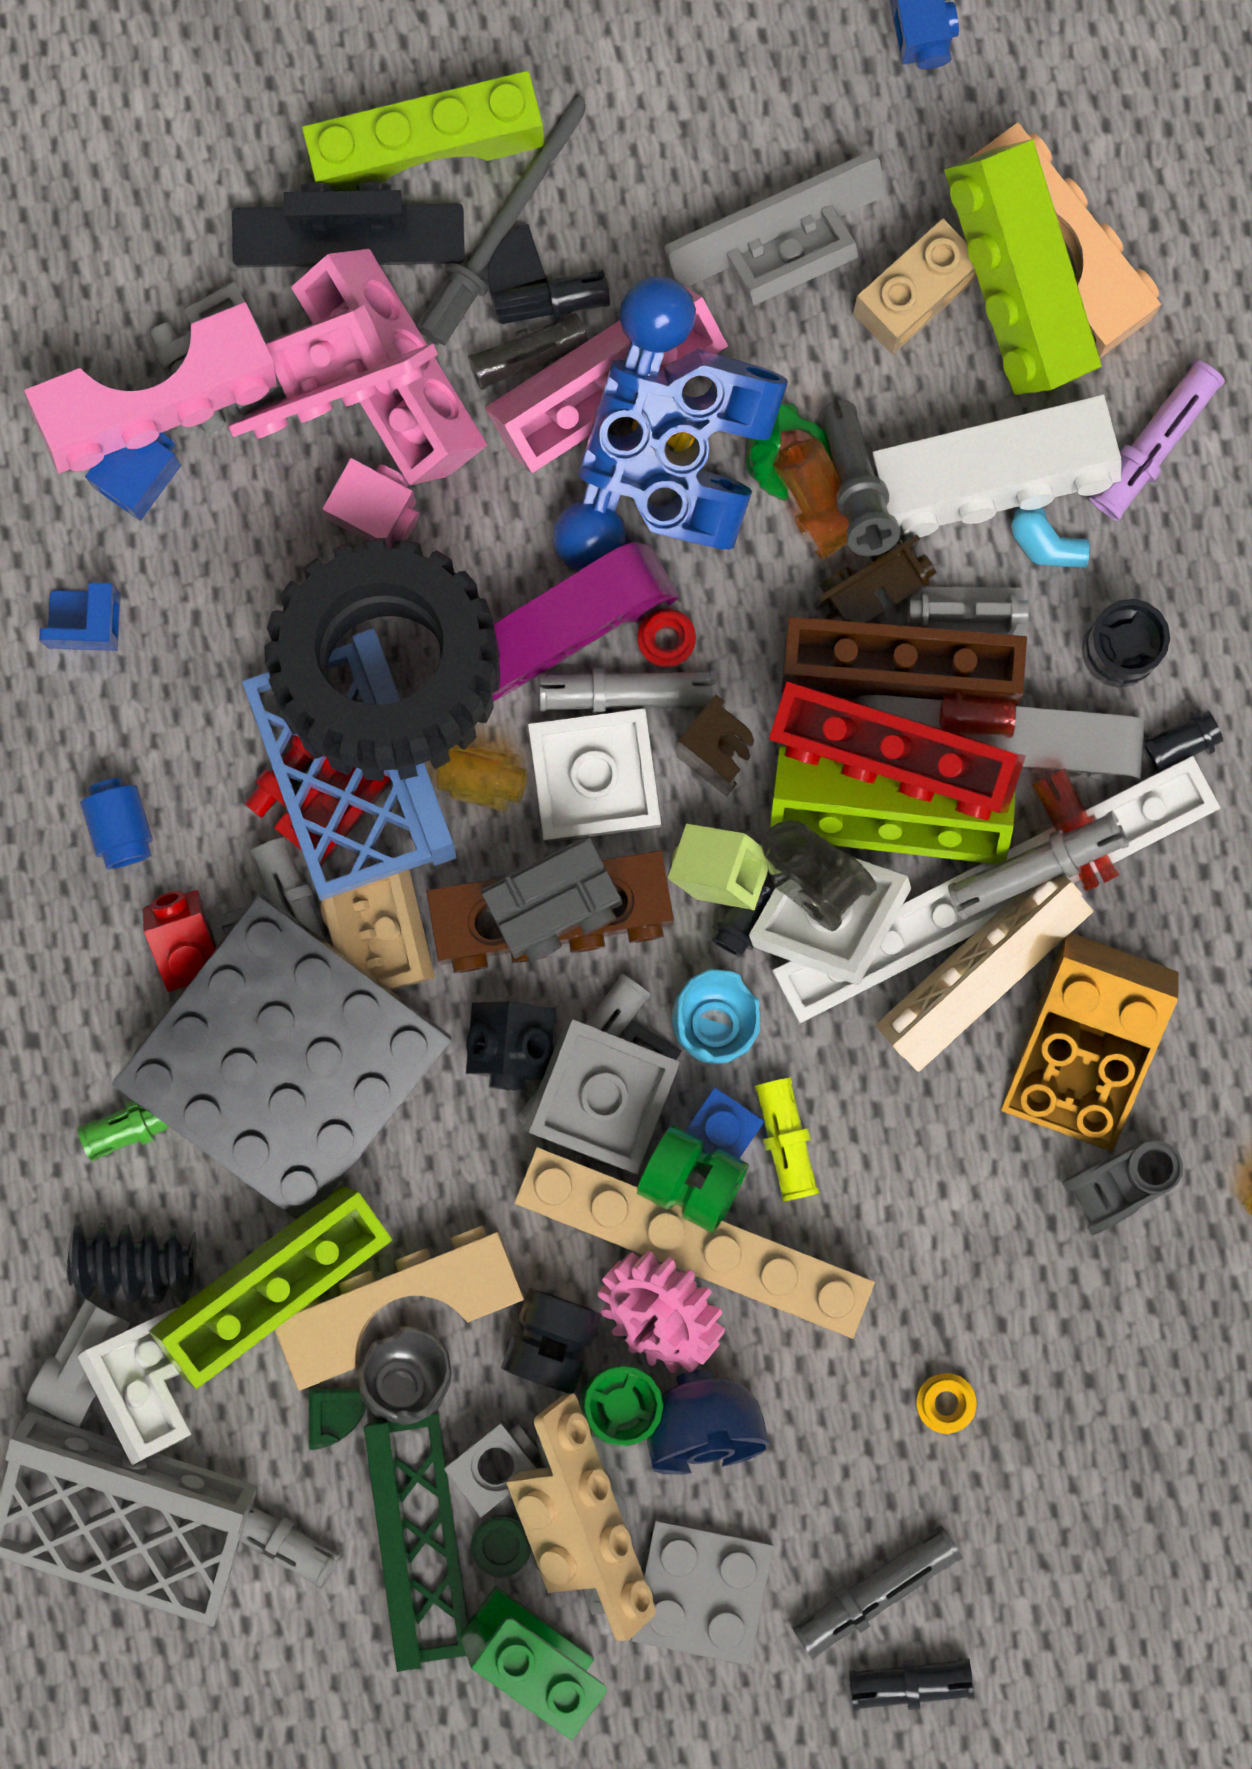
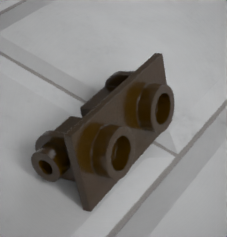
(894, 571)

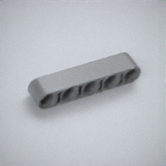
(1049, 738)

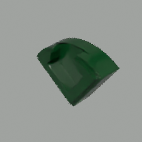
(333, 1414)

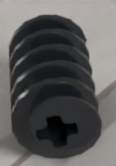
(131, 1264)

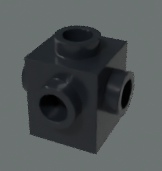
(509, 1043)

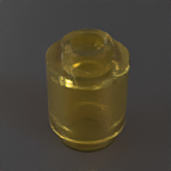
(483, 777)

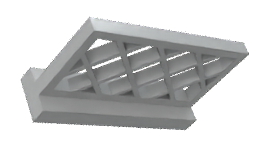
(155, 1482)

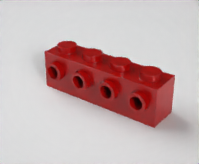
(898, 748)

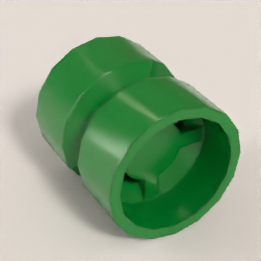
(673, 1169)
(620, 1405)

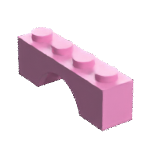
(88, 420)

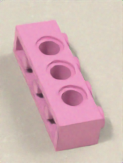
(418, 422)

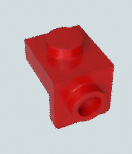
(178, 936)

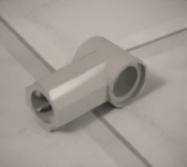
(62, 1382)

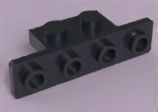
(331, 221)

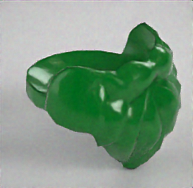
(762, 453)

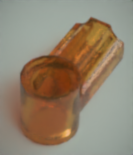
(813, 490)

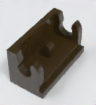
(711, 745)

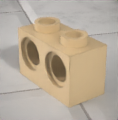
(916, 287)

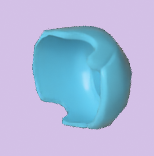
(708, 1039)

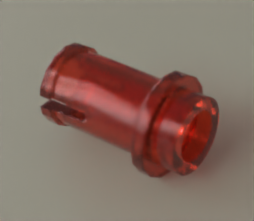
(977, 715)

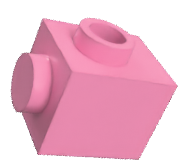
(372, 503)

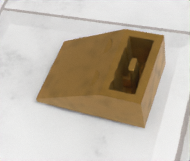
(1091, 1041)

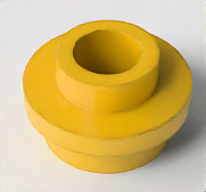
(965, 1403)

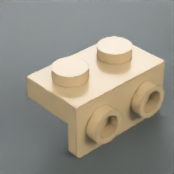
(381, 931)

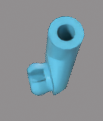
(1044, 545)

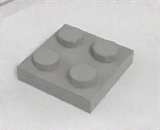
(601, 1096)
(705, 1592)

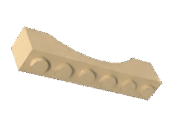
(726, 1258)

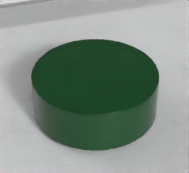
(500, 1546)

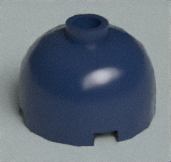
(706, 1423)

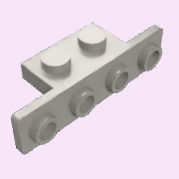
(783, 236)

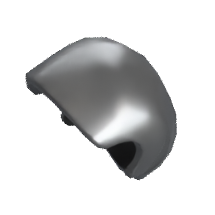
(392, 1395)

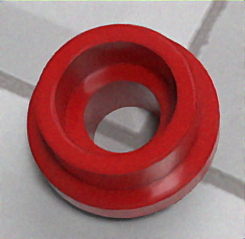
(671, 620)

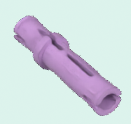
(1174, 417)

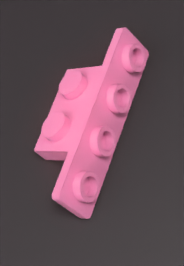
(328, 363)

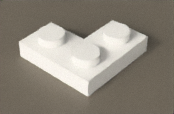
(132, 1389)

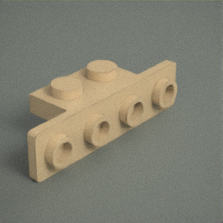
(577, 1522)

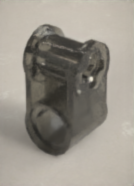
(820, 881)

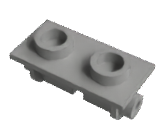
(970, 609)

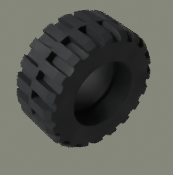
(367, 587)

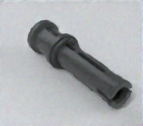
(861, 494)

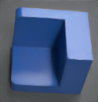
(83, 619)

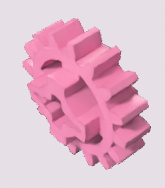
(661, 1312)

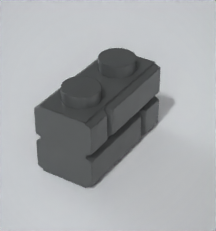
(552, 899)

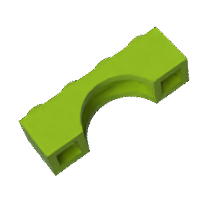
(468, 121)

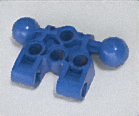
(741, 401)

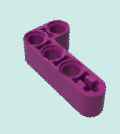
(580, 612)

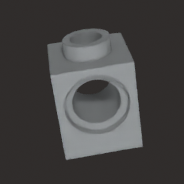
(473, 1483)

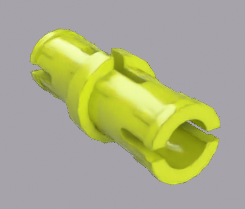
(786, 1139)

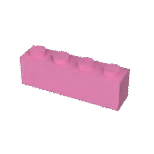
(560, 402)

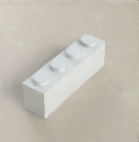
(1000, 466)

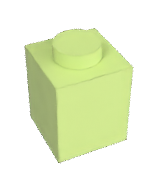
(719, 866)

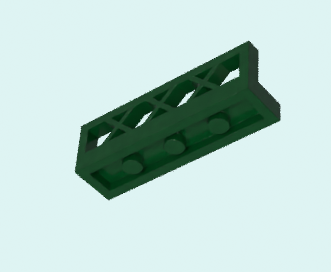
(394, 1543)

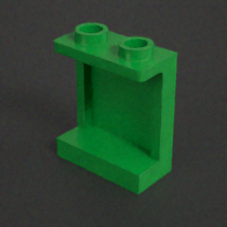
(532, 1662)

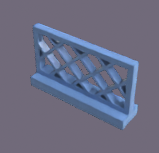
(415, 794)

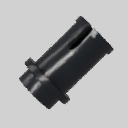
(1183, 740)
(734, 930)

